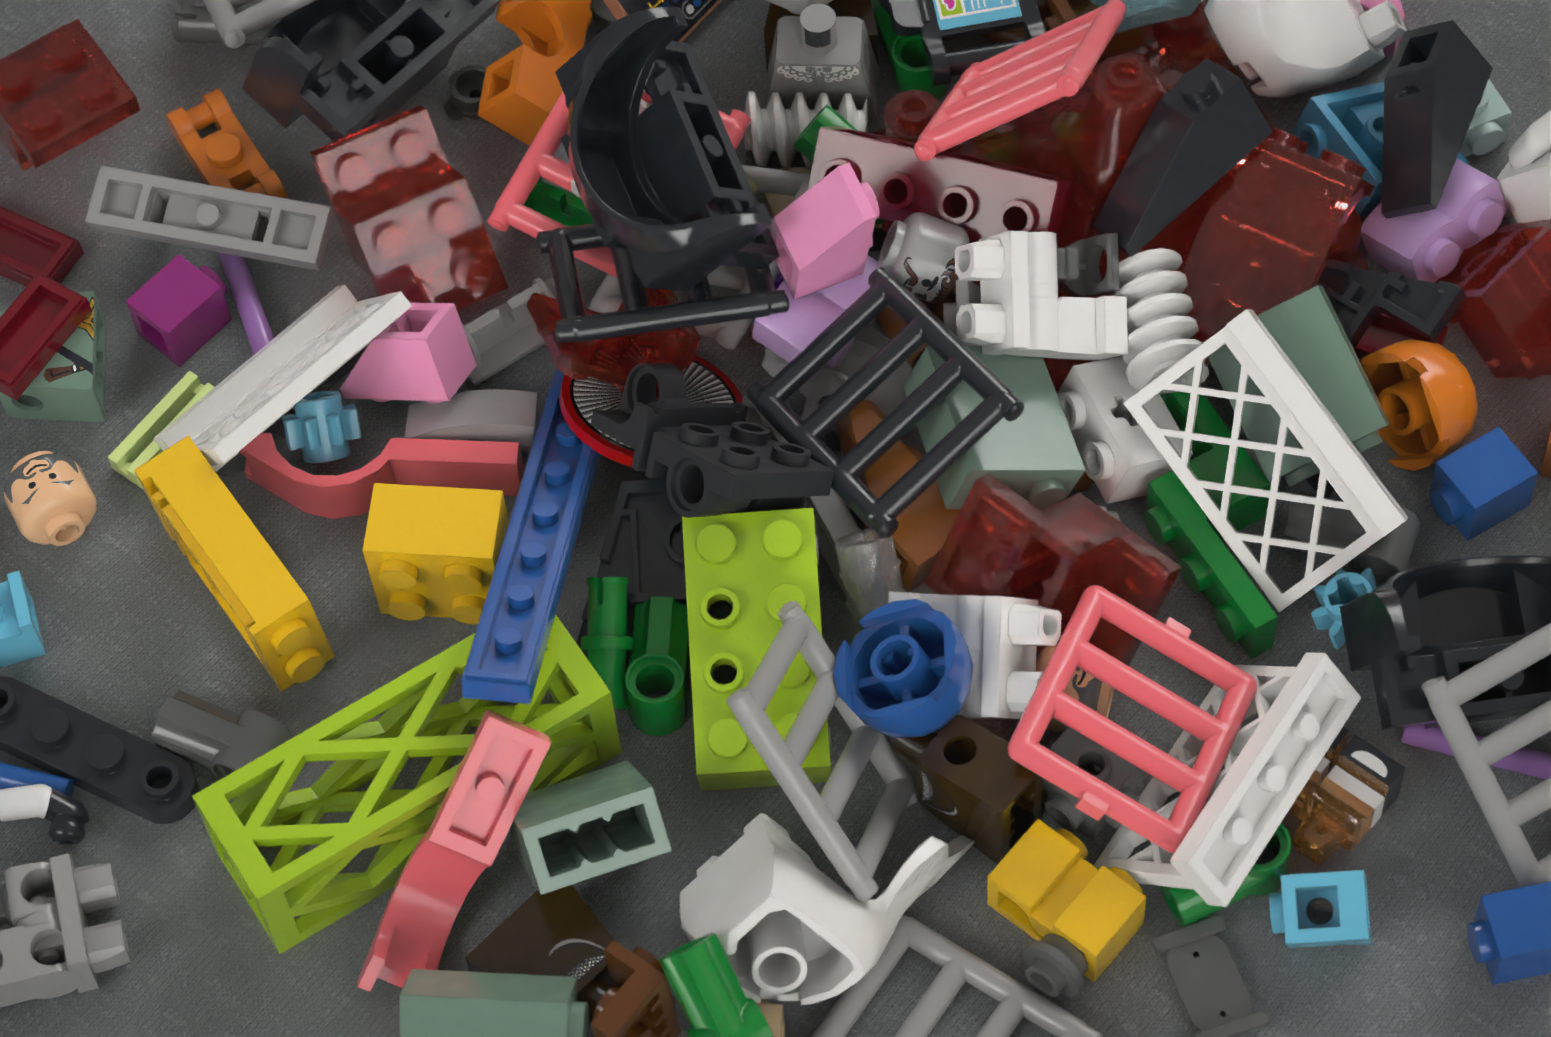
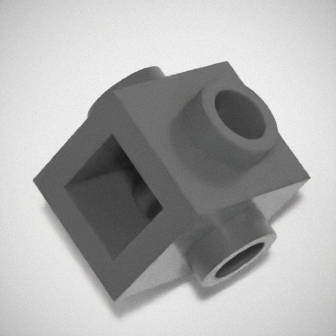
(1097, 762)

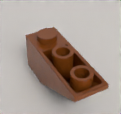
(925, 521)

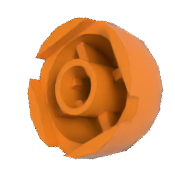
(1425, 400)

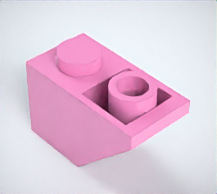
(826, 232)
(414, 358)

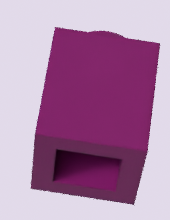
(180, 309)

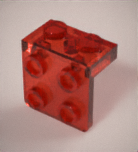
(614, 357)

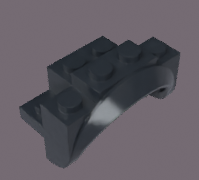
(356, 58)
(665, 177)
(1445, 622)

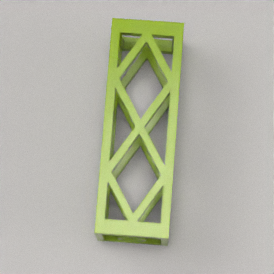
(411, 727)

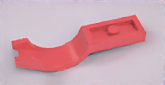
(402, 462)
(455, 849)

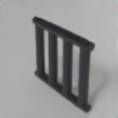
(637, 313)
(958, 366)

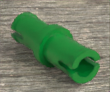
(607, 634)

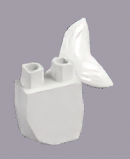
(1302, 42)
(790, 924)

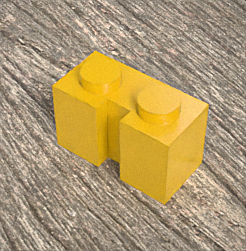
(1053, 890)

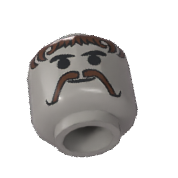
(923, 255)

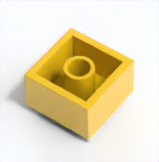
(433, 549)

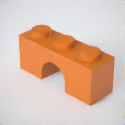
(523, 84)

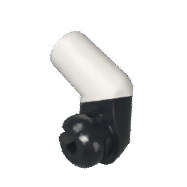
(44, 802)

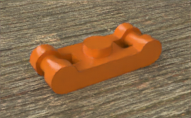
(227, 155)

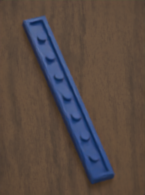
(531, 562)

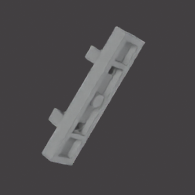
(210, 218)

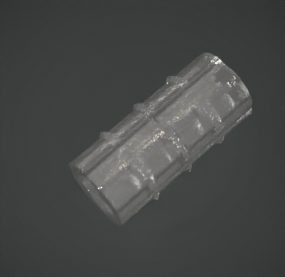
(868, 572)

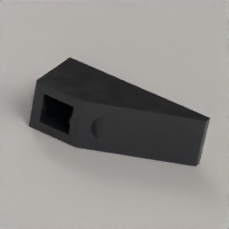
(1427, 113)

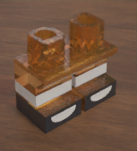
(1344, 797)

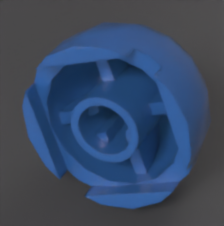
(905, 670)

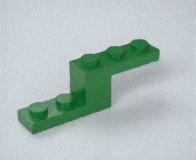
(1205, 561)

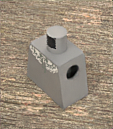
(823, 55)

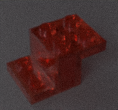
(59, 95)
(409, 213)
(1508, 299)
(1051, 556)

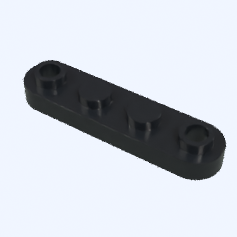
(94, 754)

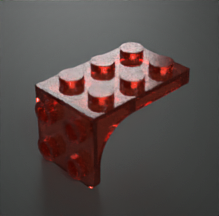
(1269, 229)

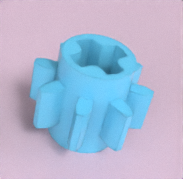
(322, 427)
(1337, 592)

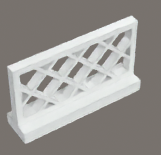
(282, 373)
(1310, 424)
(1254, 788)

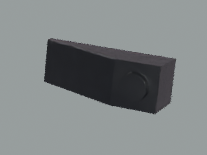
(1183, 150)

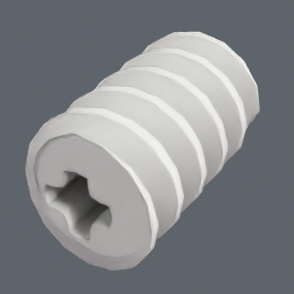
(779, 127)
(1156, 316)

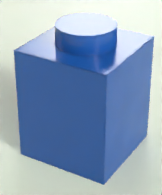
(1482, 484)
(1513, 933)

